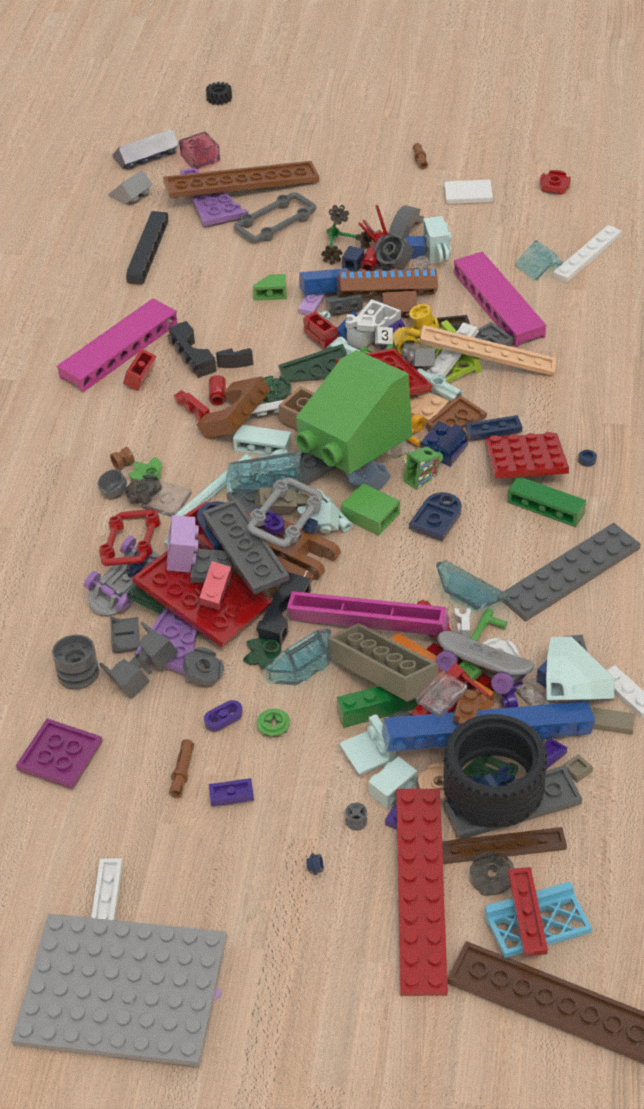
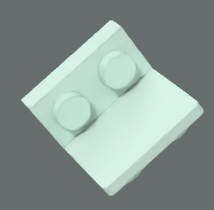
(368, 749)

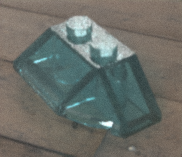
(467, 587)
(300, 660)

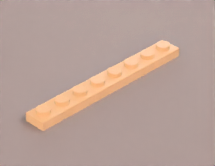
(487, 350)

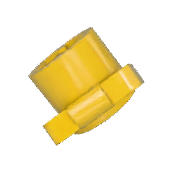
(422, 315)
(404, 336)

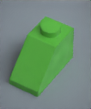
(271, 288)

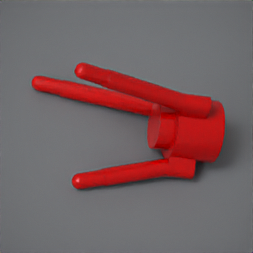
(378, 234)

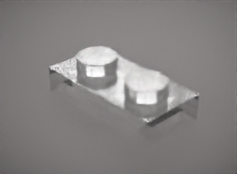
(533, 694)

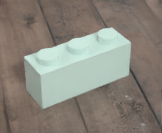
(261, 440)

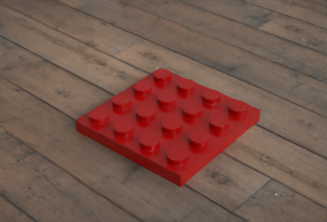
(417, 382)
(526, 455)

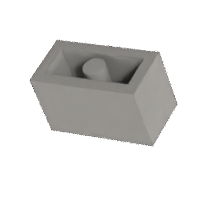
(419, 354)

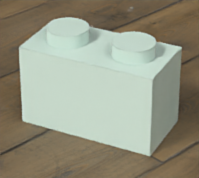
(394, 776)

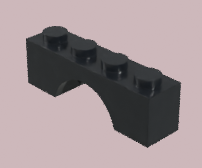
(199, 360)
(273, 624)

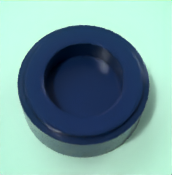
(587, 458)

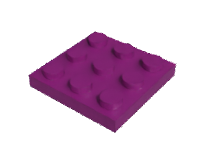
(59, 753)

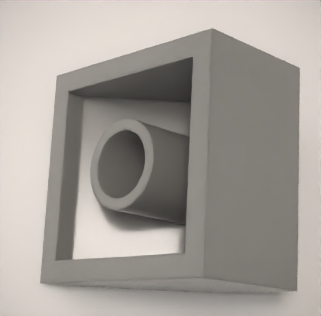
(131, 188)

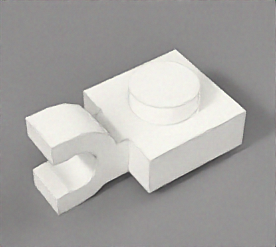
(464, 627)

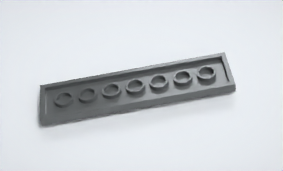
(570, 571)

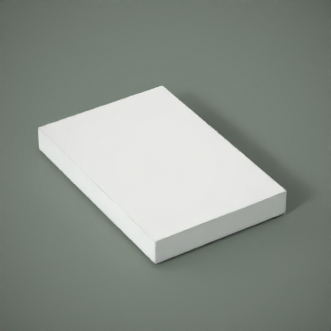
(468, 191)

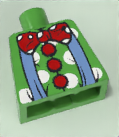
(421, 466)

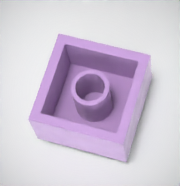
(182, 543)

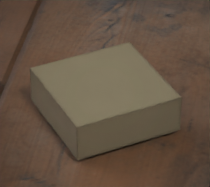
(578, 768)

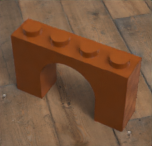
(244, 399)

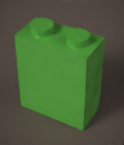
(371, 509)

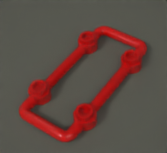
(143, 547)

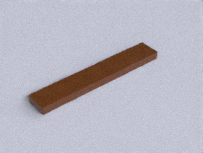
(504, 844)

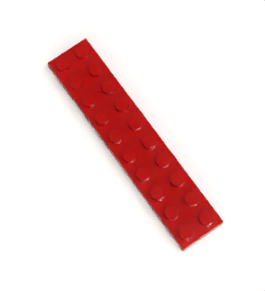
(421, 893)

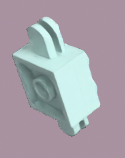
(437, 239)

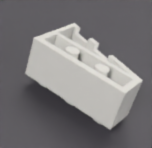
(385, 317)

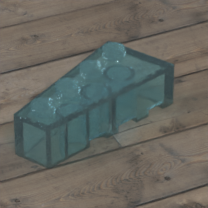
(264, 472)

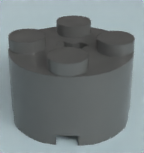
(393, 251)

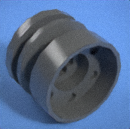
(75, 661)

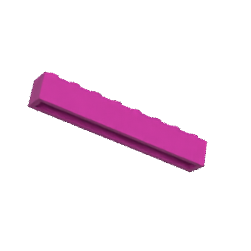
(368, 612)

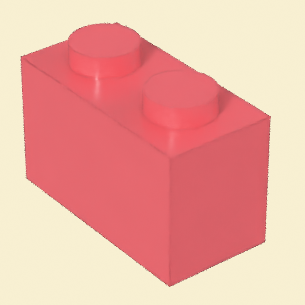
(215, 585)

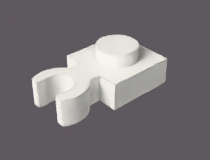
(363, 322)

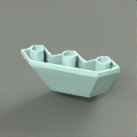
(575, 673)

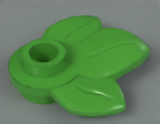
(142, 469)

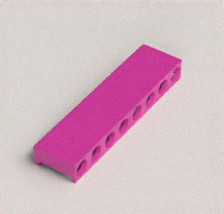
(500, 296)
(115, 342)

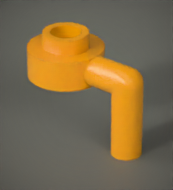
(418, 423)

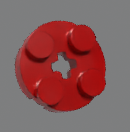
(555, 182)

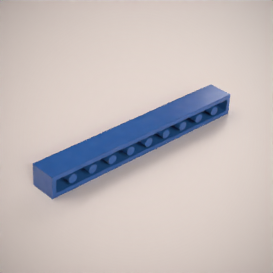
(432, 732)

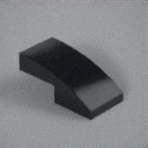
(231, 359)

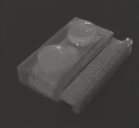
(441, 694)

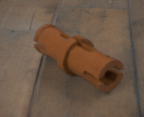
(420, 156)

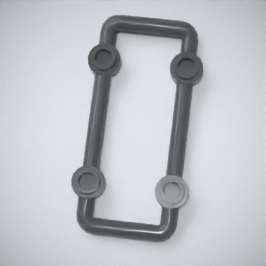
(267, 233)

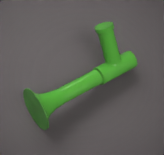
(485, 619)

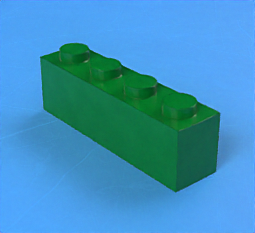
(546, 501)
(360, 705)

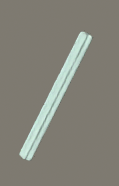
(208, 492)

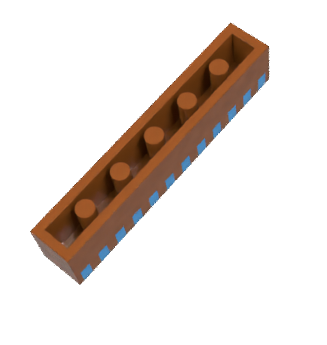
(379, 281)

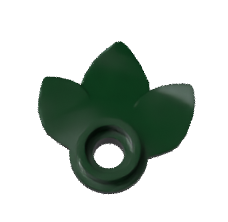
(262, 652)

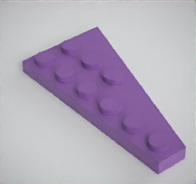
(216, 206)
(179, 633)

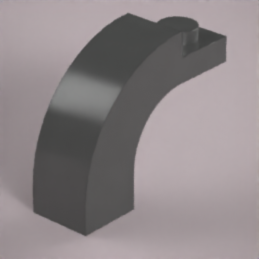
(404, 220)

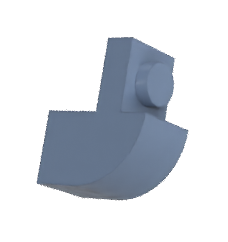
(373, 475)

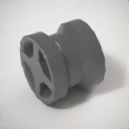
(359, 811)

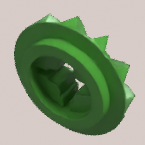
(265, 720)

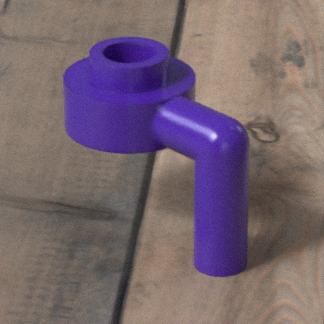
(509, 699)

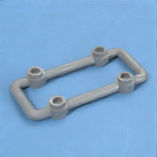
(292, 532)

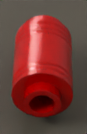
(369, 260)
(217, 386)

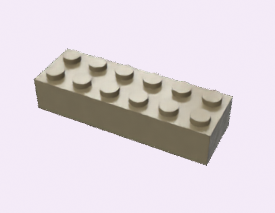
(382, 661)

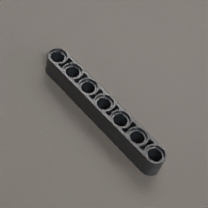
(147, 247)

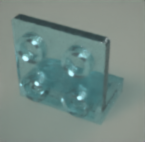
(537, 260)

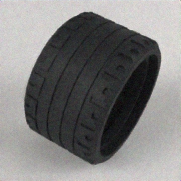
(498, 737)

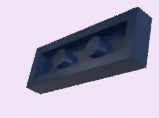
(493, 427)

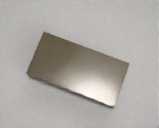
(613, 720)

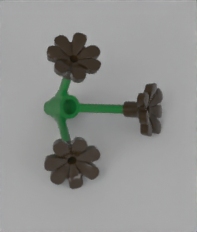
(332, 252)

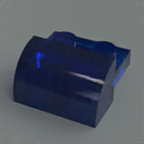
(446, 440)

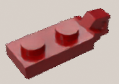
(191, 404)

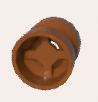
(122, 458)

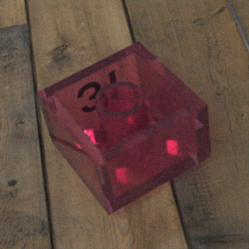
(199, 150)

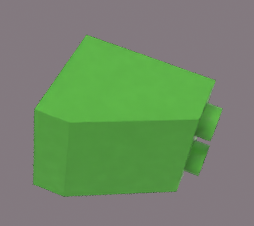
(356, 413)

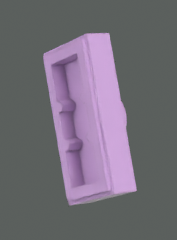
(311, 303)

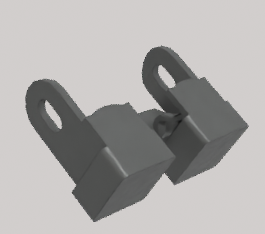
(129, 675)

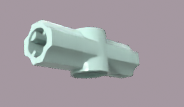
(441, 387)

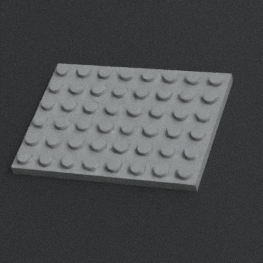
(121, 989)

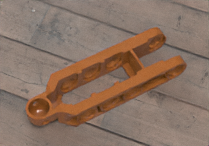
(307, 543)

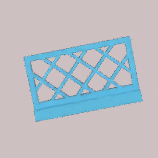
(548, 899)

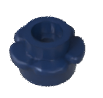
(311, 526)
(315, 863)

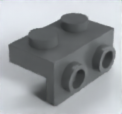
(344, 304)

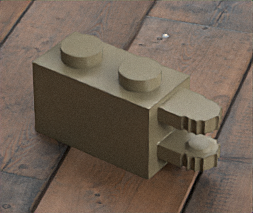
(284, 504)

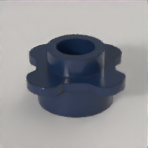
(135, 568)

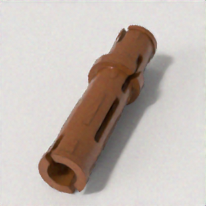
(179, 775)

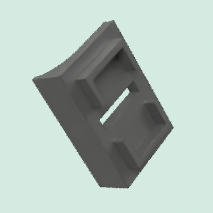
(123, 627)

